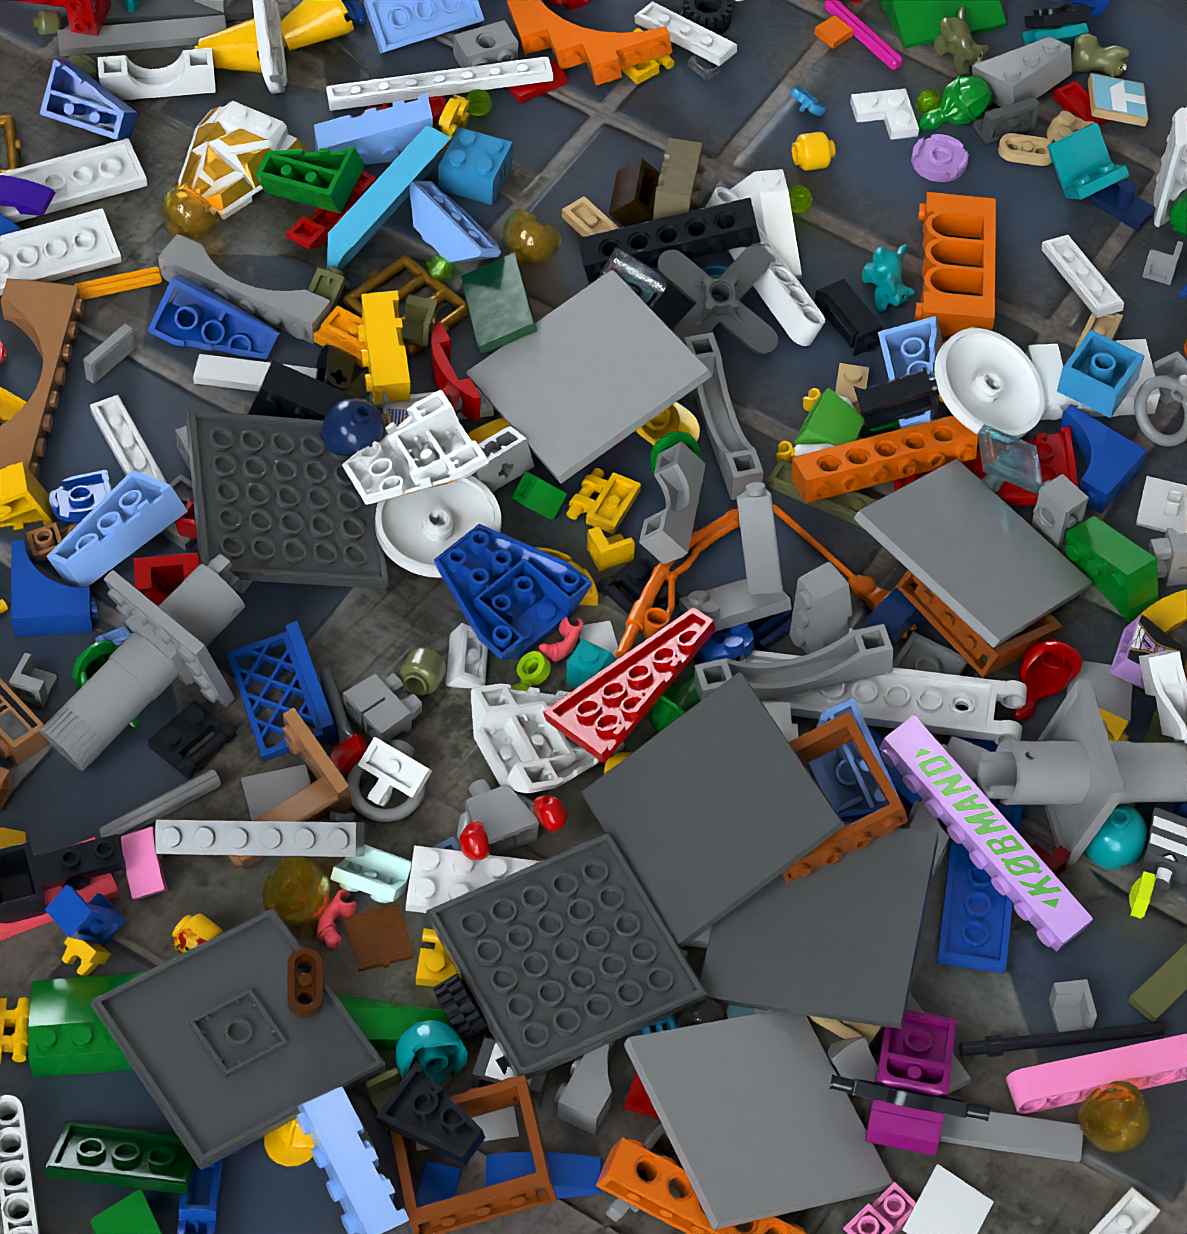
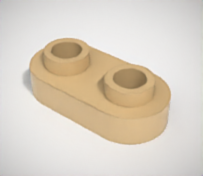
(1025, 149)

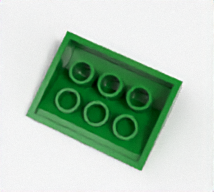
(919, 20)

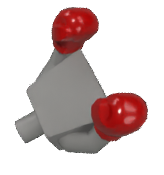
(504, 820)

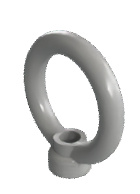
(1178, 392)
(380, 814)

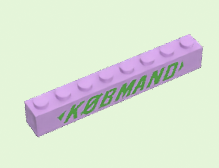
(985, 834)

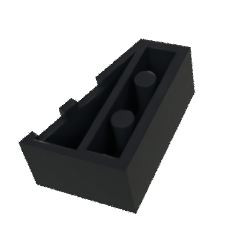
(294, 395)

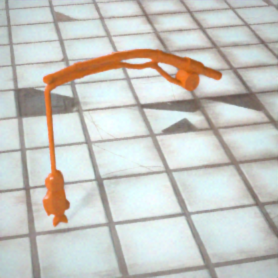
(651, 620)

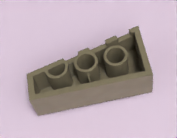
(679, 178)

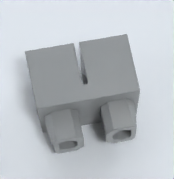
(1171, 557)
(377, 708)

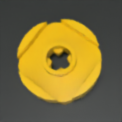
(454, 116)

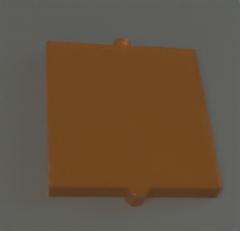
(378, 938)

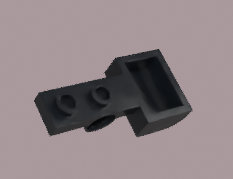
(27, 875)

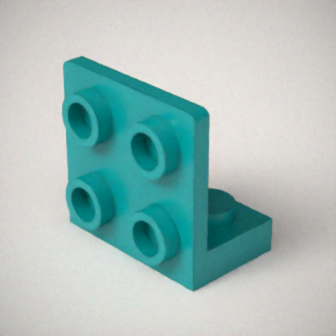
(1084, 163)

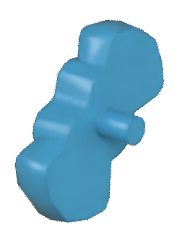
(807, 100)

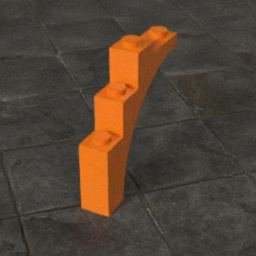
(574, 45)

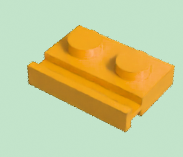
(341, 332)

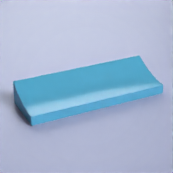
(383, 197)

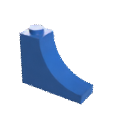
(1108, 457)
(44, 605)

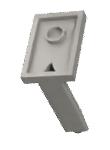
(763, 589)

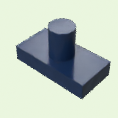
(1123, 204)

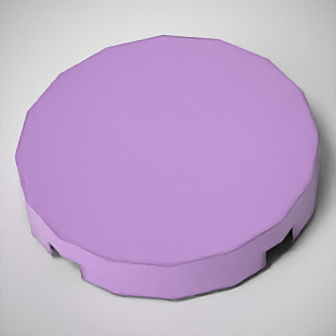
(939, 158)

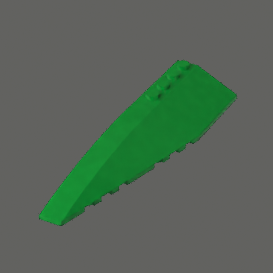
(71, 1039)

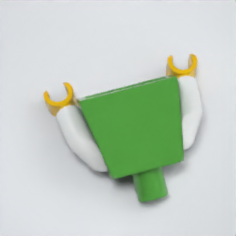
(829, 423)

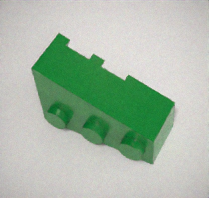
(311, 178)
(1115, 566)

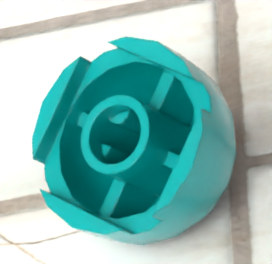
(1119, 839)
(433, 1047)

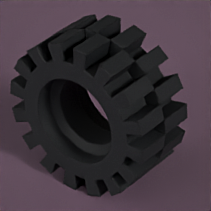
(715, 21)
(460, 1007)

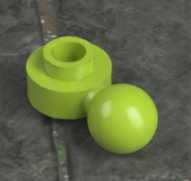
(533, 670)

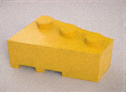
(22, 498)

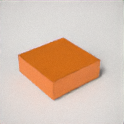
(833, 31)

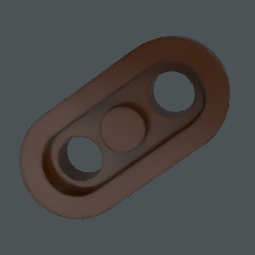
(305, 985)

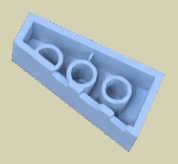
(376, 134)
(907, 351)
(116, 528)
(349, 1164)

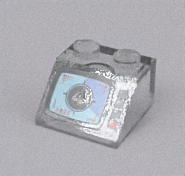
(638, 276)

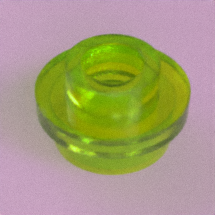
(928, 100)
(479, 102)
(800, 198)
(439, 267)

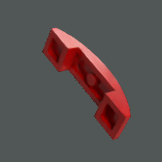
(314, 230)
(446, 378)

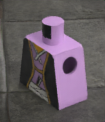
(1139, 639)

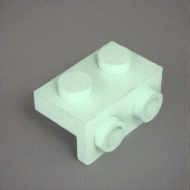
(375, 873)

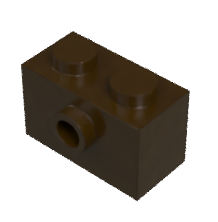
(634, 193)

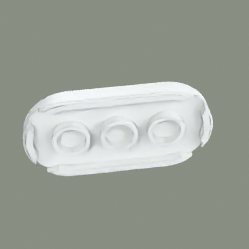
(270, 44)

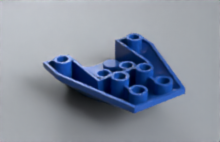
(510, 590)

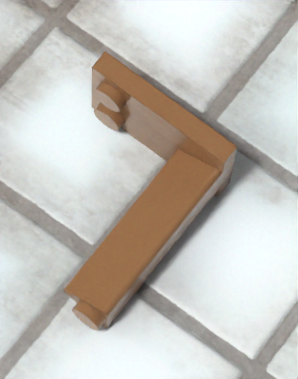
(317, 799)

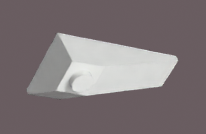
(773, 212)

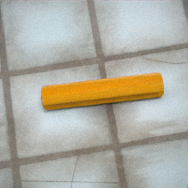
(119, 283)

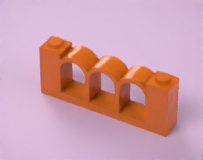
(964, 218)

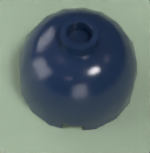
(352, 426)

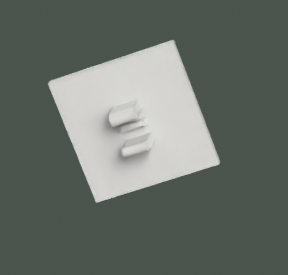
(1163, 506)

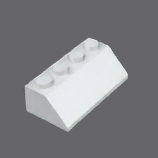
(1173, 172)

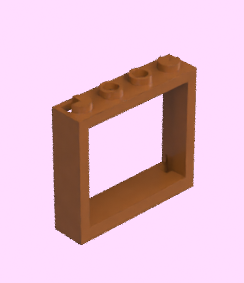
(965, 639)
(863, 831)
(490, 1201)

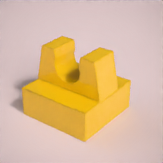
(90, 954)

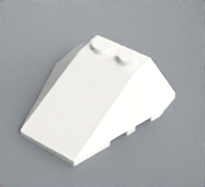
(520, 742)

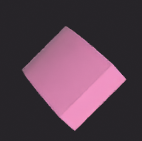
(142, 864)
(885, 1215)

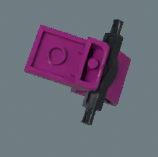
(912, 1085)

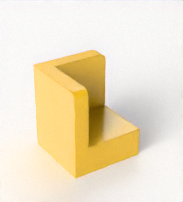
(609, 551)

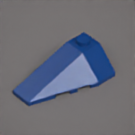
(204, 320)

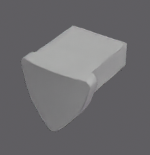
(853, 1059)

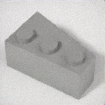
(1025, 71)

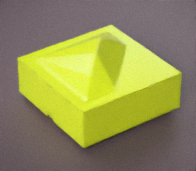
(1141, 894)

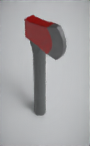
(351, 745)

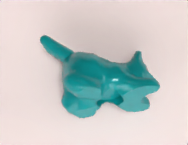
(886, 275)

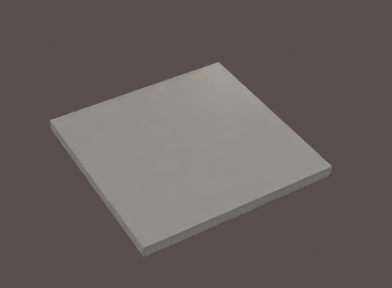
(588, 375)
(973, 552)
(756, 1116)

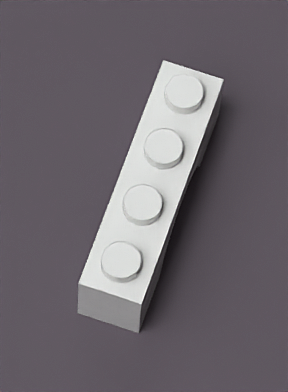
(186, 76)

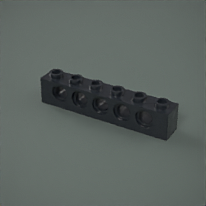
(680, 231)

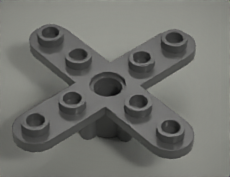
(733, 286)

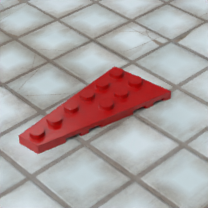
(1055, 458)
(618, 697)

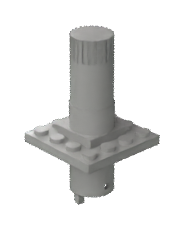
(163, 646)
(1081, 771)

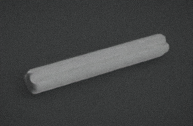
(162, 805)

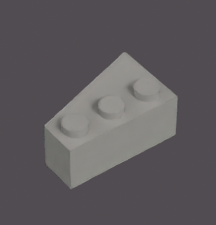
(820, 609)

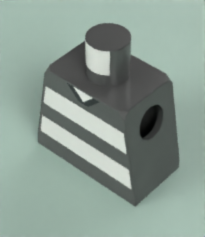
(1166, 849)

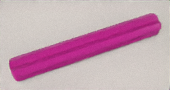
(865, 34)

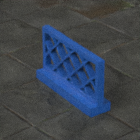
(305, 677)

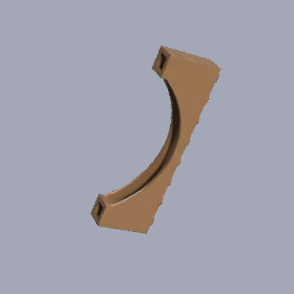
(49, 319)

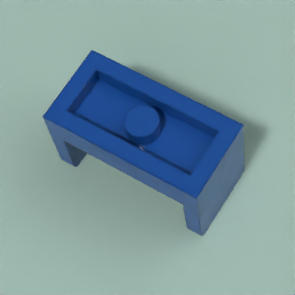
(85, 921)

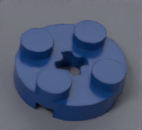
(727, 644)

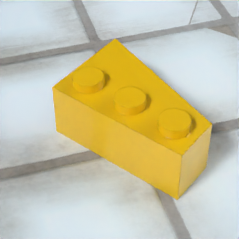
(384, 347)

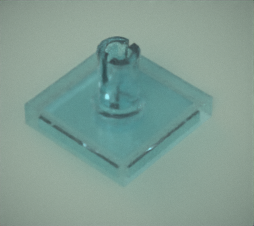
(1008, 460)

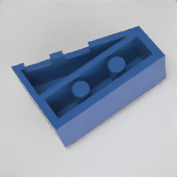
(85, 103)

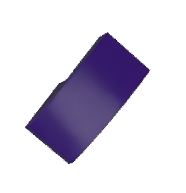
(25, 195)

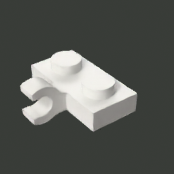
(393, 770)

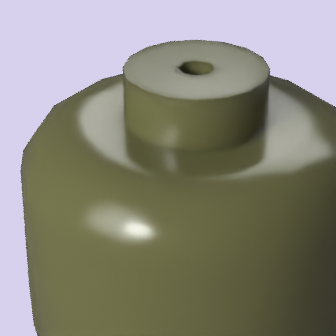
(47, 22)

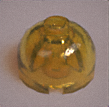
(187, 212)
(529, 238)
(297, 891)
(1115, 1118)

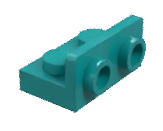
(1065, 33)

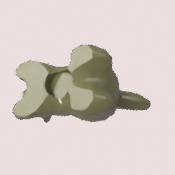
(959, 42)
(1090, 56)

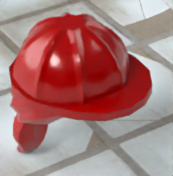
(1046, 672)

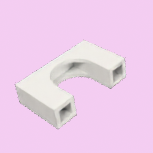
(1049, 367)

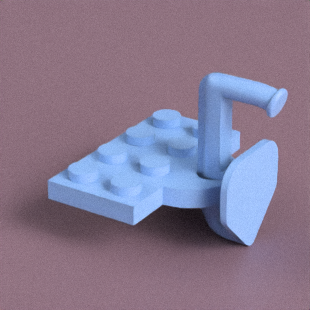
(411, 21)

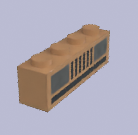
(18, 728)

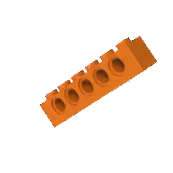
(882, 458)
(654, 1196)

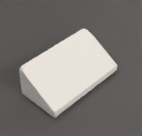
(466, 659)

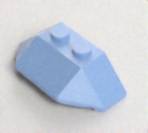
(448, 226)
(843, 772)

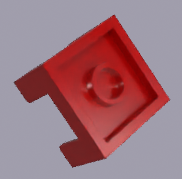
(161, 575)

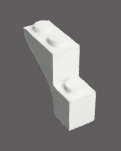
(1166, 681)

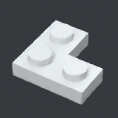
(887, 105)

